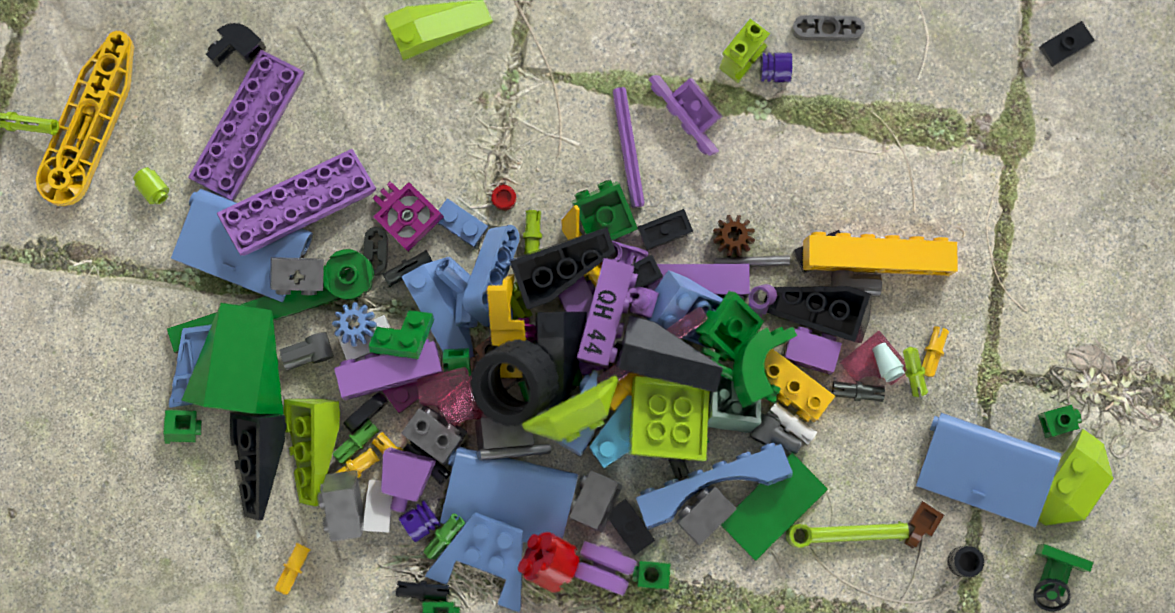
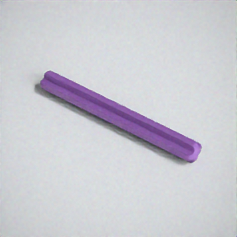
(628, 147)

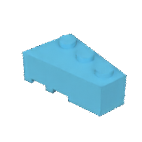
(614, 438)

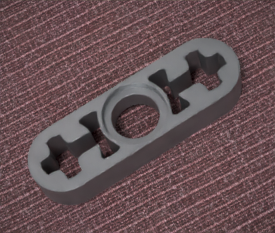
(810, 20)

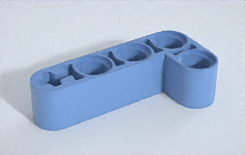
(490, 269)

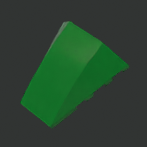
(238, 363)

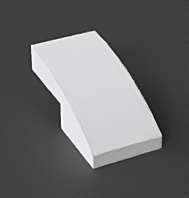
(377, 509)

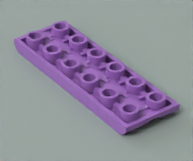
(247, 125)
(296, 202)

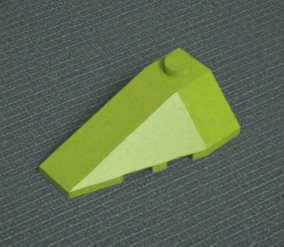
(430, 25)
(313, 435)

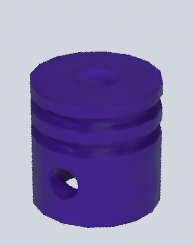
(776, 67)
(419, 521)

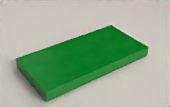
(773, 509)

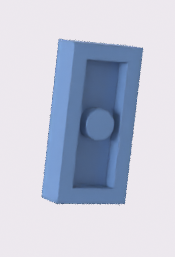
(462, 223)

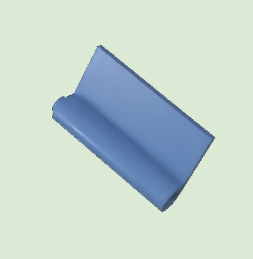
(210, 249)
(988, 469)
(509, 492)

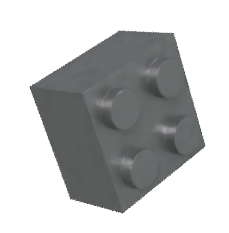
(342, 506)

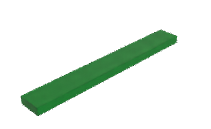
(291, 305)

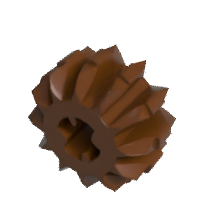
(743, 238)

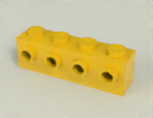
(796, 387)

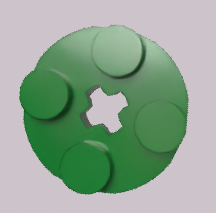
(361, 281)

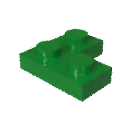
(404, 342)

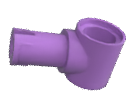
(642, 301)
(754, 302)

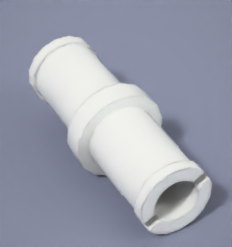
(792, 423)

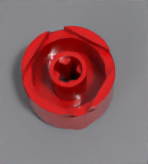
(549, 561)

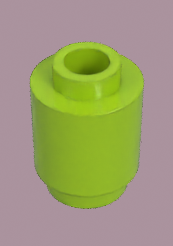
(151, 186)

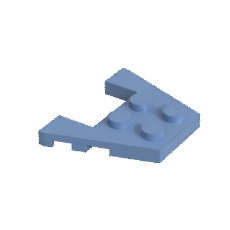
(188, 354)
(488, 547)

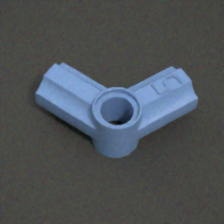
(457, 279)

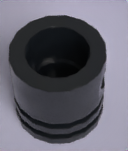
(965, 561)

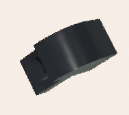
(235, 38)

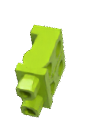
(744, 50)

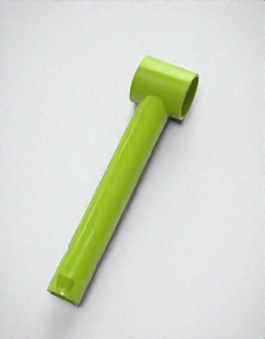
(848, 533)

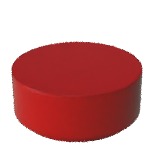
(503, 197)

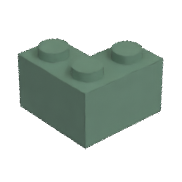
(727, 412)

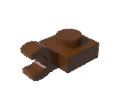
(925, 521)

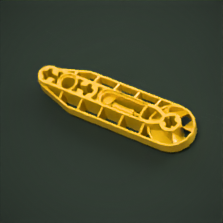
(94, 105)

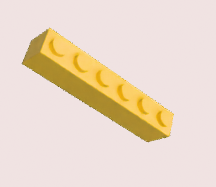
(880, 254)

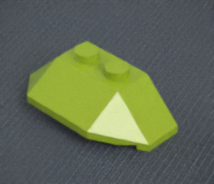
(575, 414)
(1078, 481)

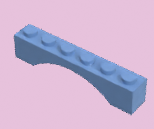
(762, 467)

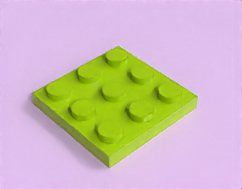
(668, 420)

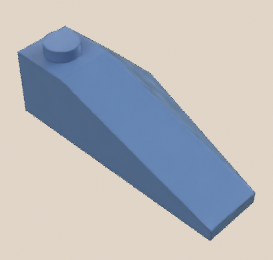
(436, 297)

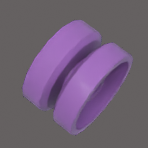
(605, 564)

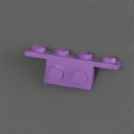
(692, 109)

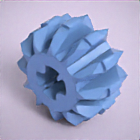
(349, 315)

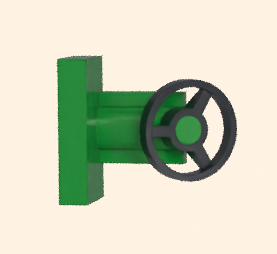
(1056, 575)

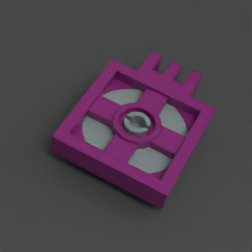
(406, 214)

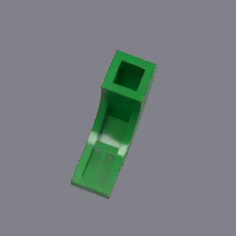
(748, 367)

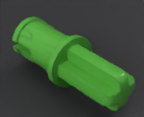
(355, 442)
(443, 536)

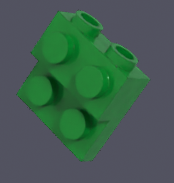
(604, 209)
(729, 326)

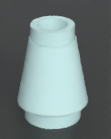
(887, 363)

